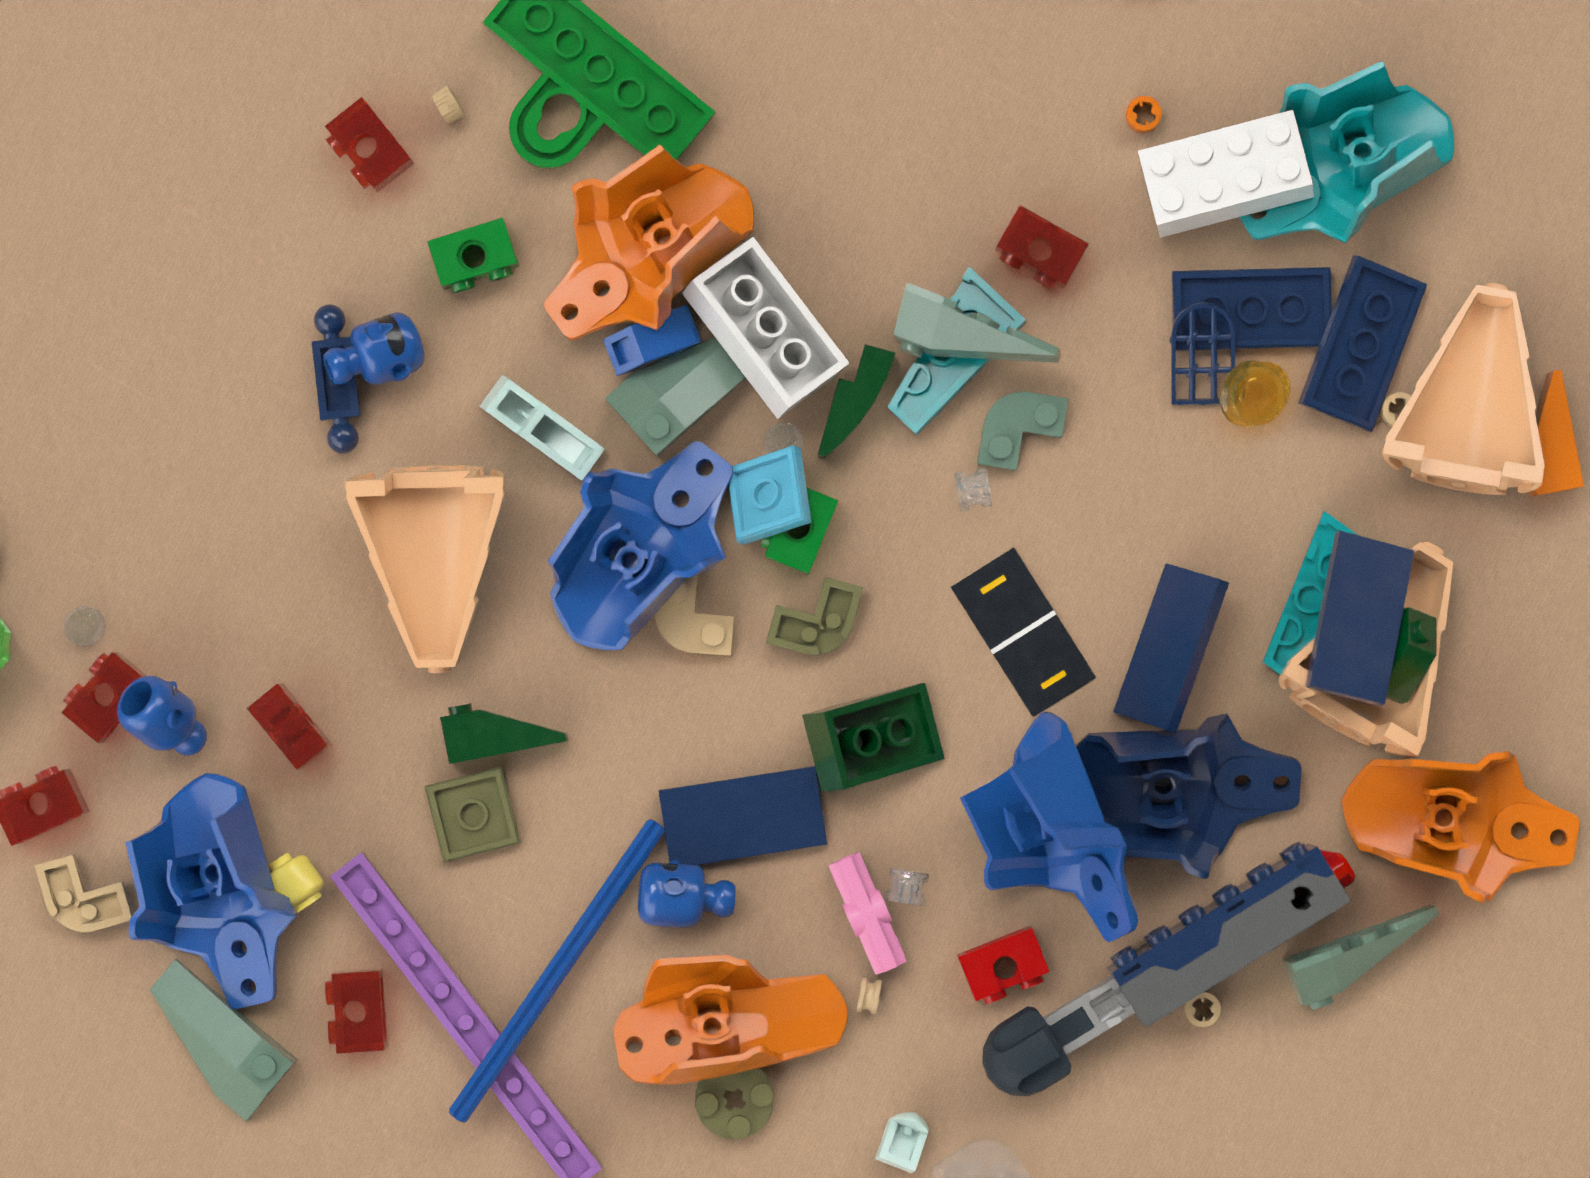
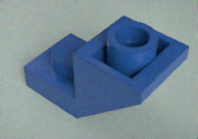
(641, 345)

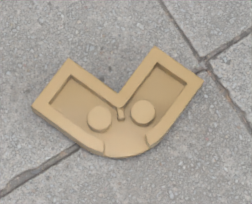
(690, 630)
(72, 905)

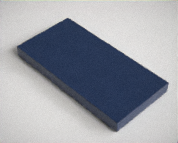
(1265, 305)
(1362, 343)
(1360, 618)
(1171, 647)
(743, 817)

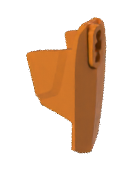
(725, 1020)

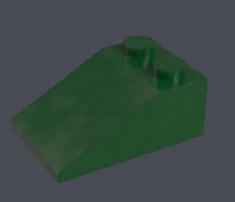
(873, 737)

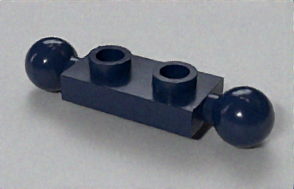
(335, 400)

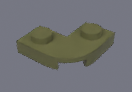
(817, 632)

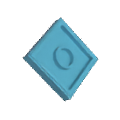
(769, 495)

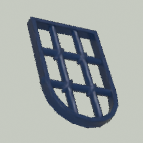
(1193, 368)

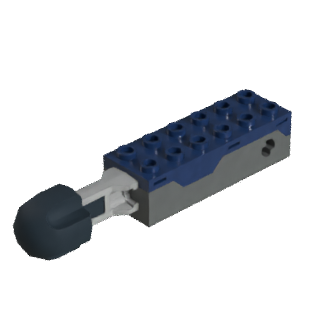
(1173, 966)

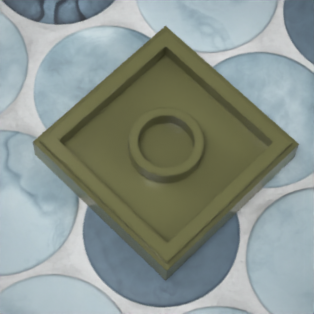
(472, 814)

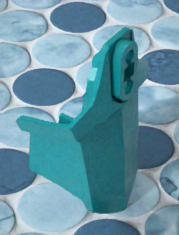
(1360, 149)

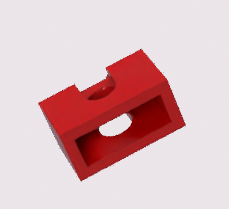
(979, 963)

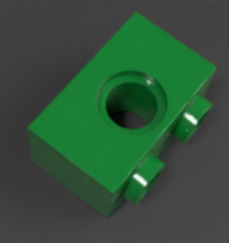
(450, 249)
(802, 552)

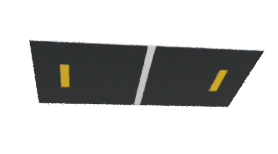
(1023, 632)

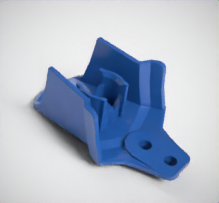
(636, 545)
(1049, 830)
(210, 888)

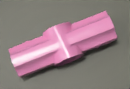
(867, 913)

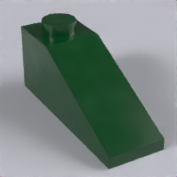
(486, 734)

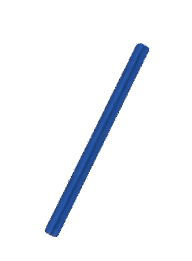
(556, 971)

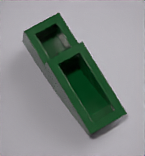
(855, 398)

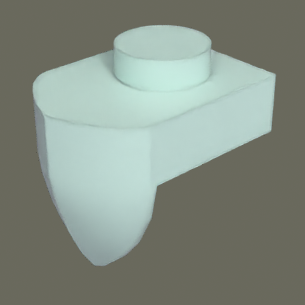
(903, 1141)

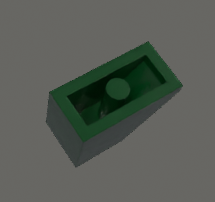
(1413, 654)

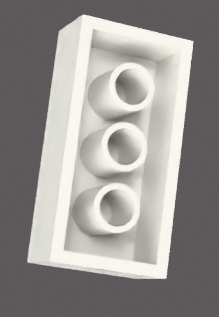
(1226, 173)
(765, 327)

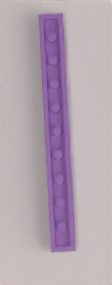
(463, 1017)

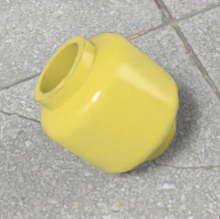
(297, 880)

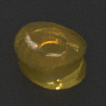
(1254, 393)

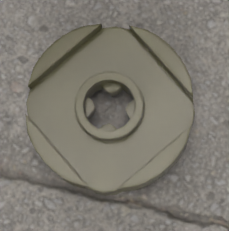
(738, 1121)

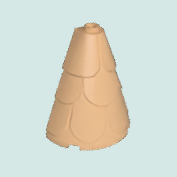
(1474, 405)
(429, 548)
(1394, 724)

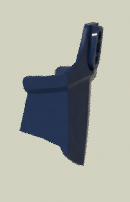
(1178, 789)

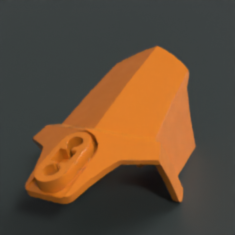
(646, 241)
(1457, 820)

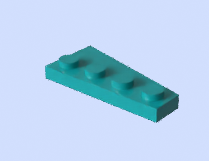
(936, 380)
(1302, 609)

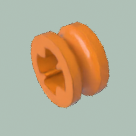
(1155, 112)

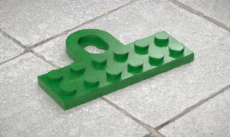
(602, 73)

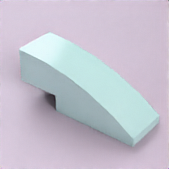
(542, 427)

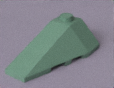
(940, 329)
(675, 393)
(1338, 963)
(226, 1045)

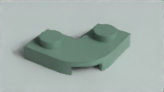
(1013, 416)

